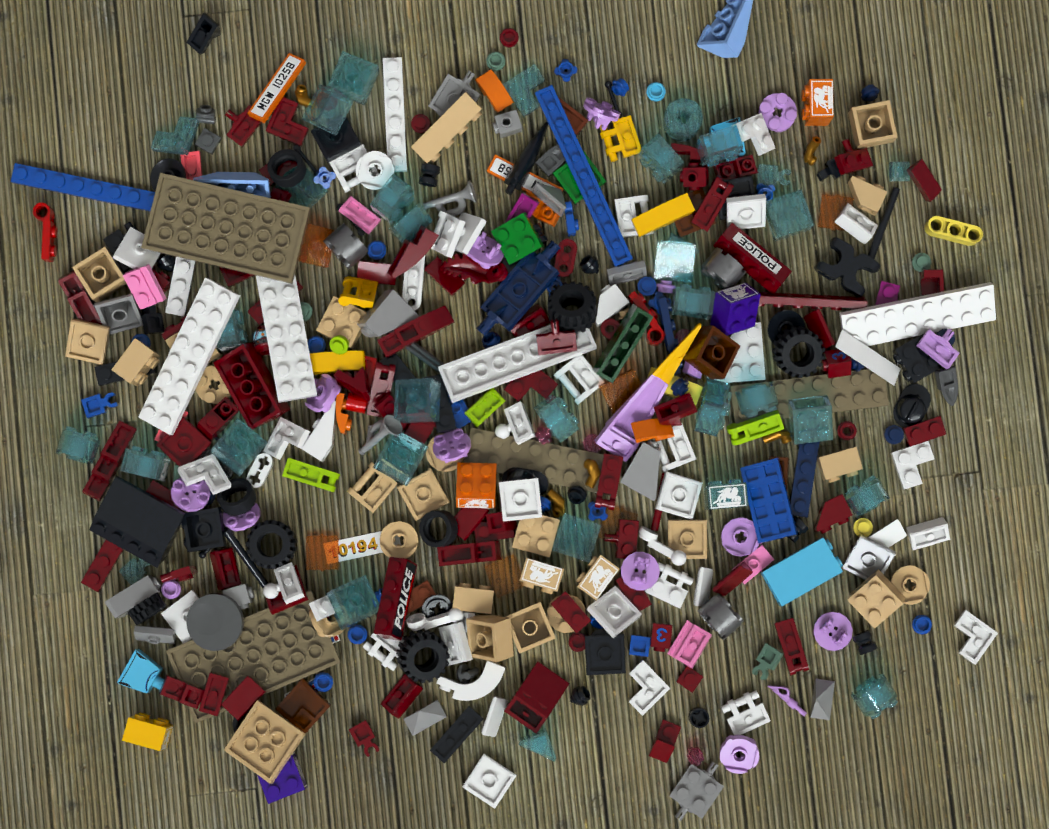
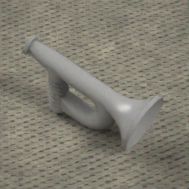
(467, 193)
(387, 426)

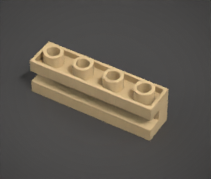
(446, 127)

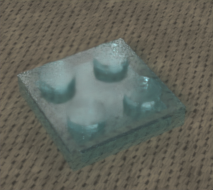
(674, 261)

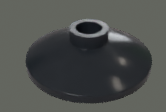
(166, 166)
(783, 317)

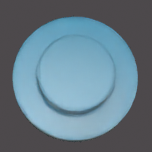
(655, 91)

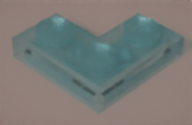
(520, 87)
(180, 140)

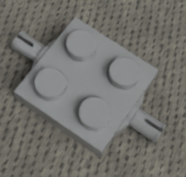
(451, 91)
(696, 791)

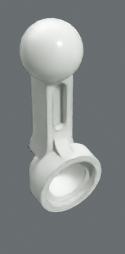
(677, 557)
(419, 621)

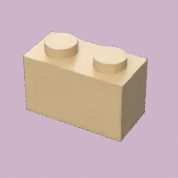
(839, 463)
(473, 599)

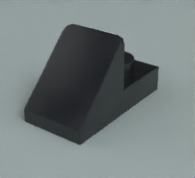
(203, 34)

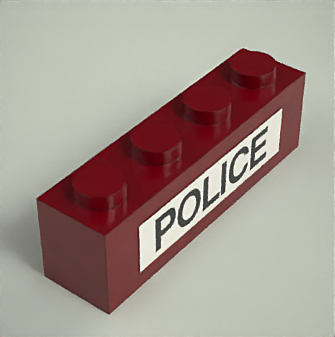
(754, 258)

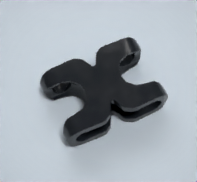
(847, 267)

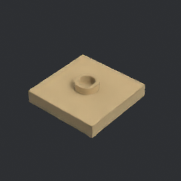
(87, 341)
(423, 494)
(688, 537)

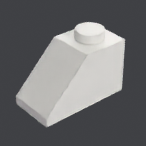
(610, 303)

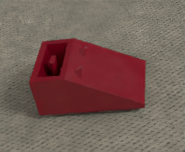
(536, 697)

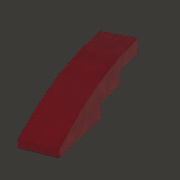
(109, 461)

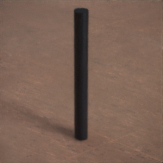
(883, 223)
(246, 558)

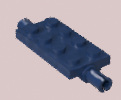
(519, 290)

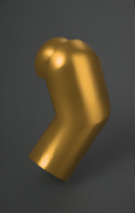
(302, 95)
(810, 150)
(783, 434)
(594, 472)
(558, 503)

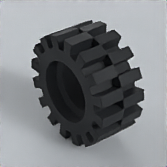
(147, 609)

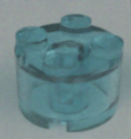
(692, 114)
(757, 398)
(78, 446)
(866, 497)
(874, 696)

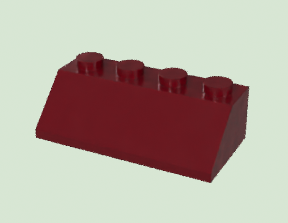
(250, 385)

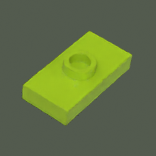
(484, 407)

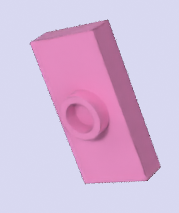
(359, 215)
(757, 561)

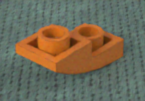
(494, 90)
(544, 213)
(343, 420)
(651, 429)

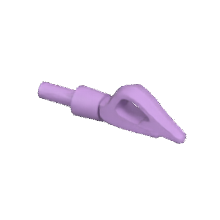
(786, 697)

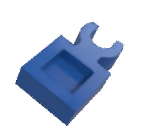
(571, 223)
(96, 404)

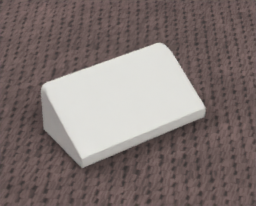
(856, 224)
(928, 533)
(889, 534)
(703, 586)
(494, 716)

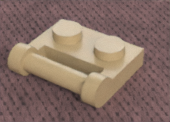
(376, 492)

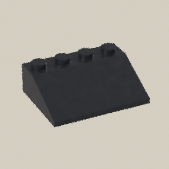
(137, 522)

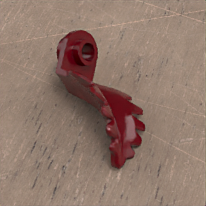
(473, 270)

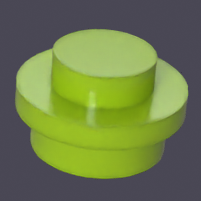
(339, 344)

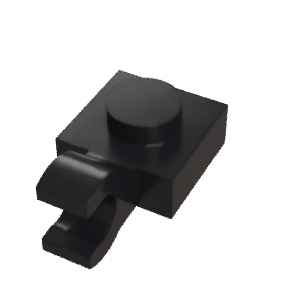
(831, 169)
(152, 321)

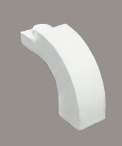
(482, 686)

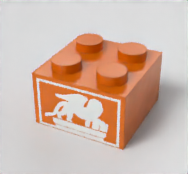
(817, 102)
(476, 485)

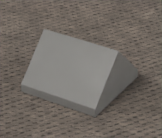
(119, 313)

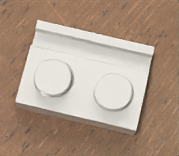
(457, 643)

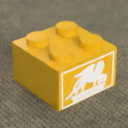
(147, 731)

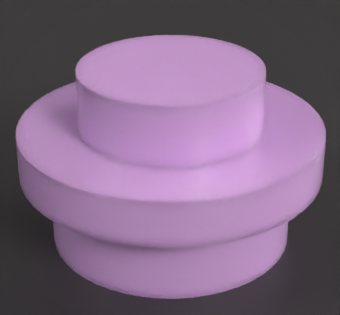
(665, 286)
(171, 589)

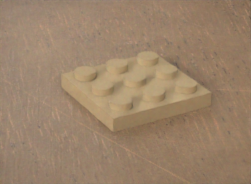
(264, 742)

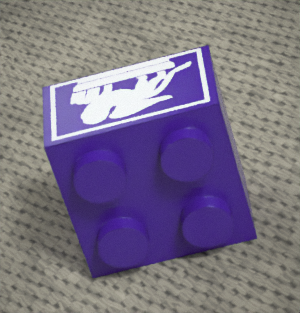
(735, 309)
(287, 782)

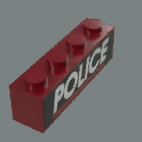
(395, 598)

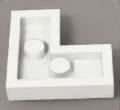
(758, 132)
(283, 434)
(907, 461)
(208, 470)
(979, 636)
(652, 688)

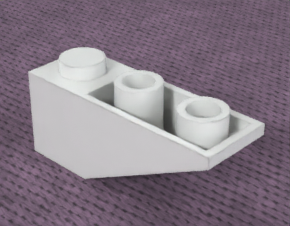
(322, 437)

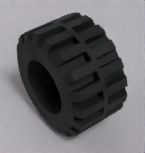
(572, 295)
(811, 359)
(254, 544)
(433, 666)

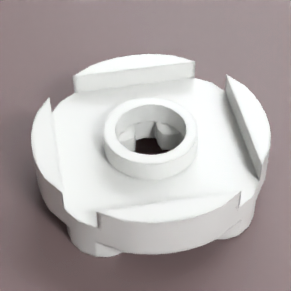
(368, 161)

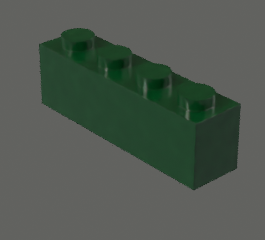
(622, 343)

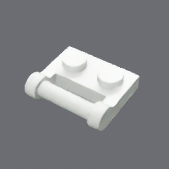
(346, 165)
(626, 211)
(450, 235)
(584, 375)
(680, 448)

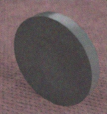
(215, 622)

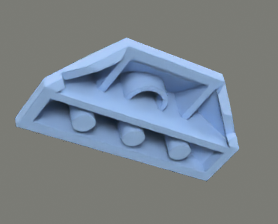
(241, 181)

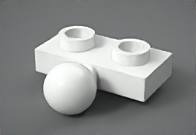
(518, 424)
(287, 583)

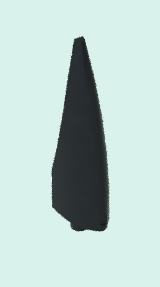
(525, 162)

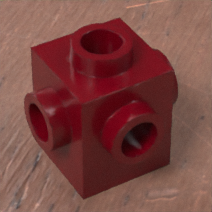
(701, 173)

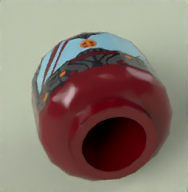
(260, 341)

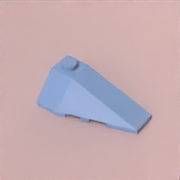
(728, 31)

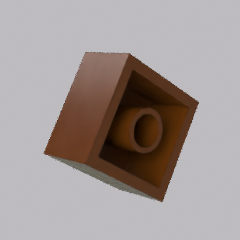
(712, 352)

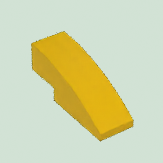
(663, 215)
(330, 362)

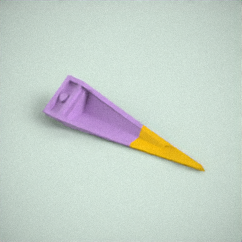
(618, 434)

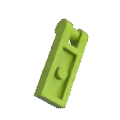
(755, 427)
(310, 474)

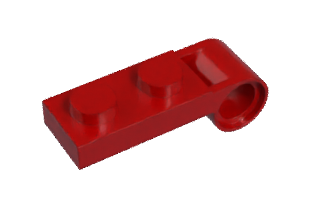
(49, 231)
(640, 301)
(354, 402)

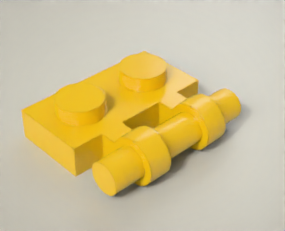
(626, 137)

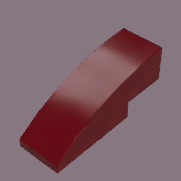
(412, 252)
(79, 298)
(469, 553)

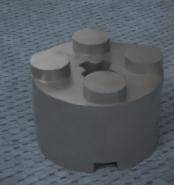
(346, 246)
(723, 269)
(720, 616)

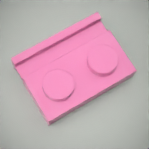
(144, 286)
(689, 644)

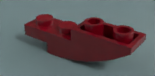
(415, 330)

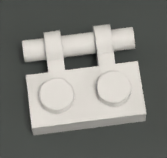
(668, 591)
(389, 644)
(747, 719)

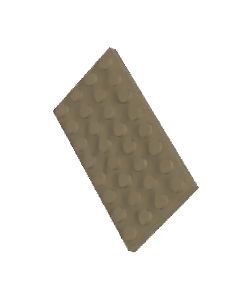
(226, 228)
(270, 650)

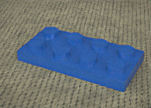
(768, 501)

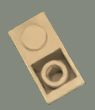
(866, 196)

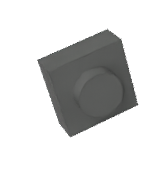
(208, 141)

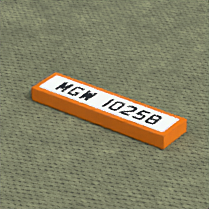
(276, 88)
(500, 169)

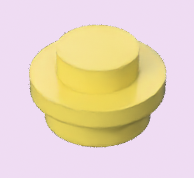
(863, 526)

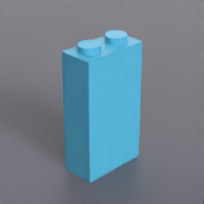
(802, 571)

